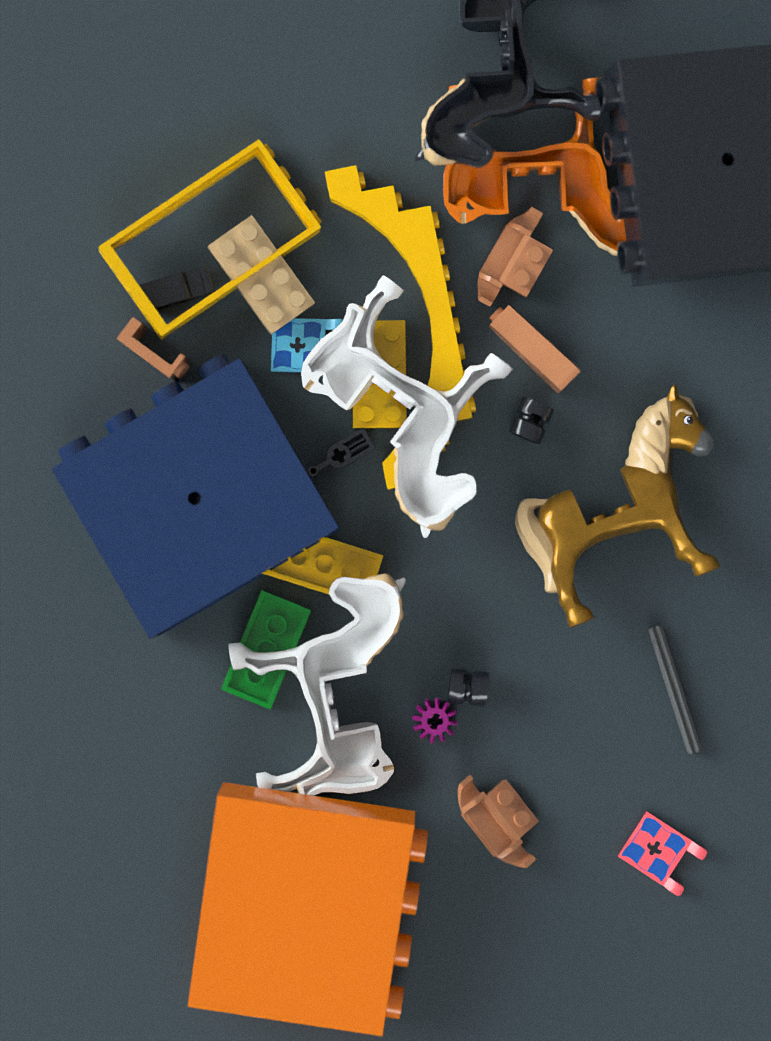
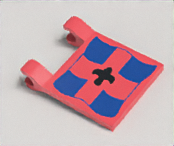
(657, 850)

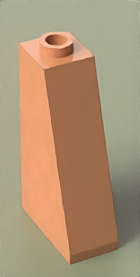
(533, 348)

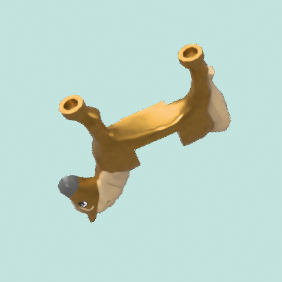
(561, 533)

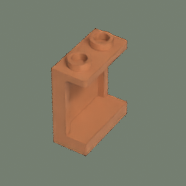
(130, 337)

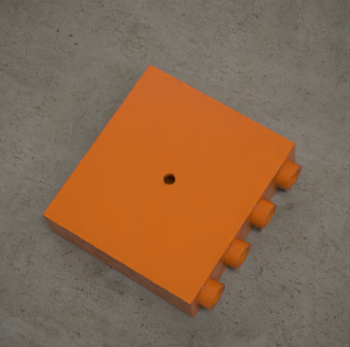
(305, 909)

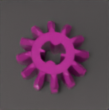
(428, 713)

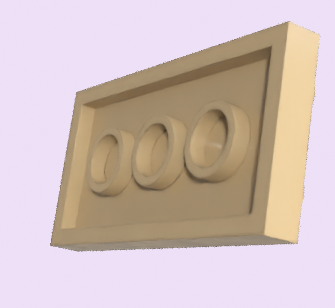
(272, 291)

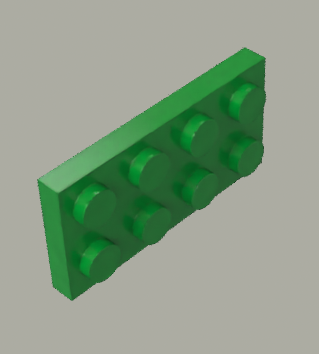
(273, 627)

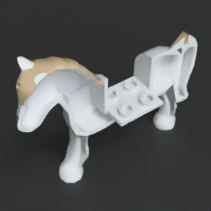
(350, 367)
(345, 752)

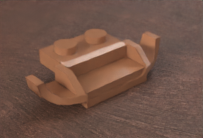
(514, 259)
(498, 820)

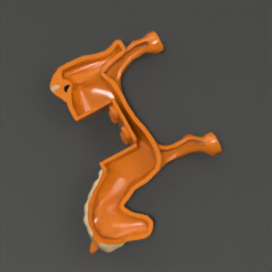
(581, 182)

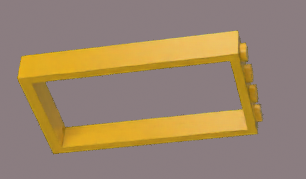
(278, 175)

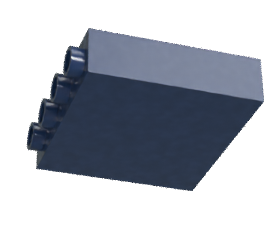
(193, 495)

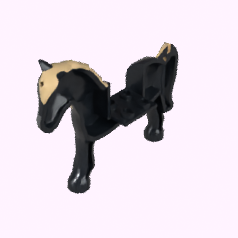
(491, 94)

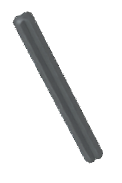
(674, 689)

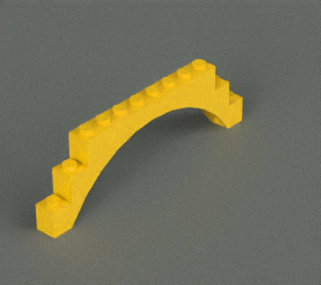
(415, 239)

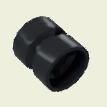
(527, 429)
(468, 687)

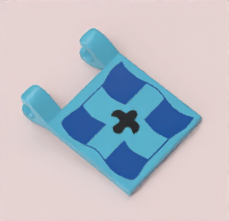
(296, 340)

